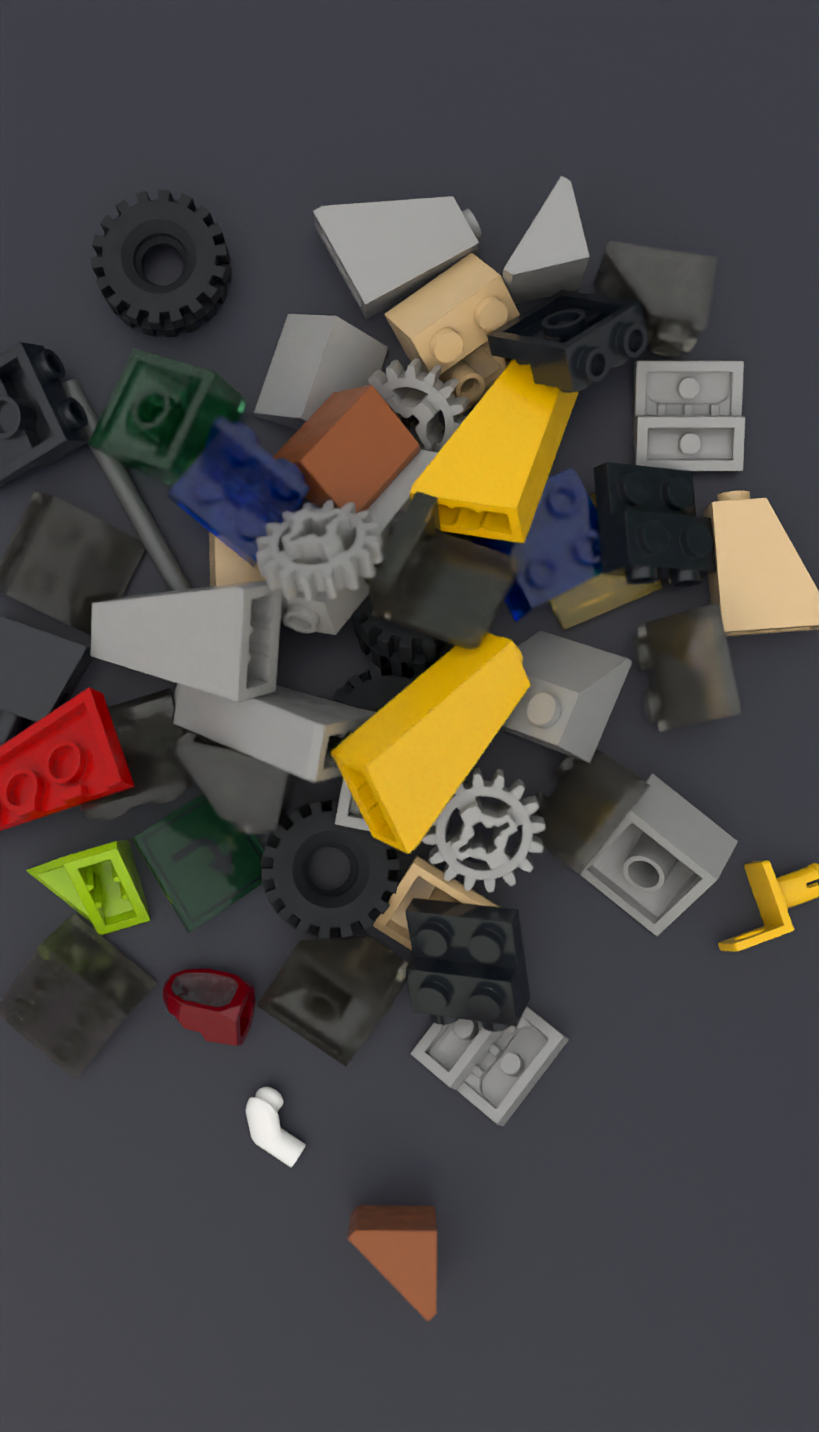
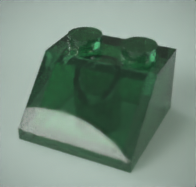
(163, 415)

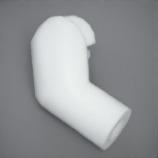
(266, 1128)

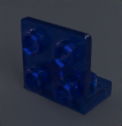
(238, 488)
(558, 549)

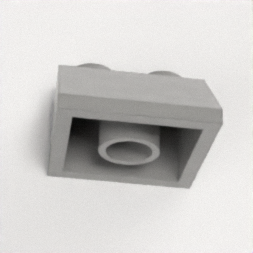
(568, 694)
(660, 857)

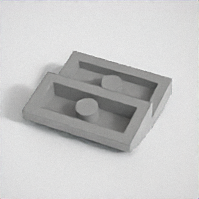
(689, 414)
(490, 1066)

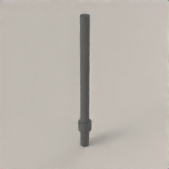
(132, 501)

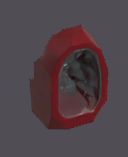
(211, 1003)

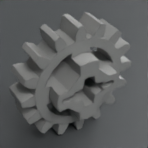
(422, 403)
(319, 550)
(503, 818)

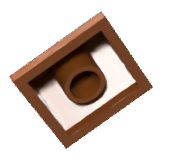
(350, 449)
(402, 1248)

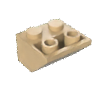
(451, 322)

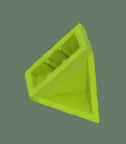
(98, 885)

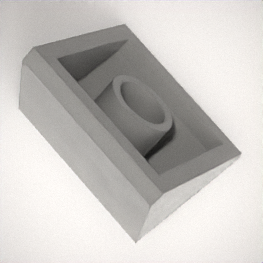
(551, 252)
(311, 363)

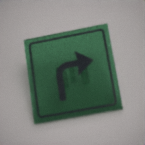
(200, 860)

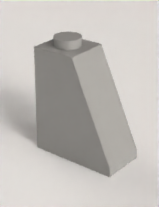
(395, 245)

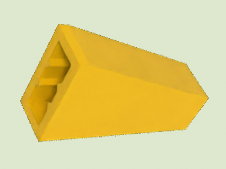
(499, 458)
(429, 738)

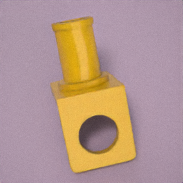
(773, 900)

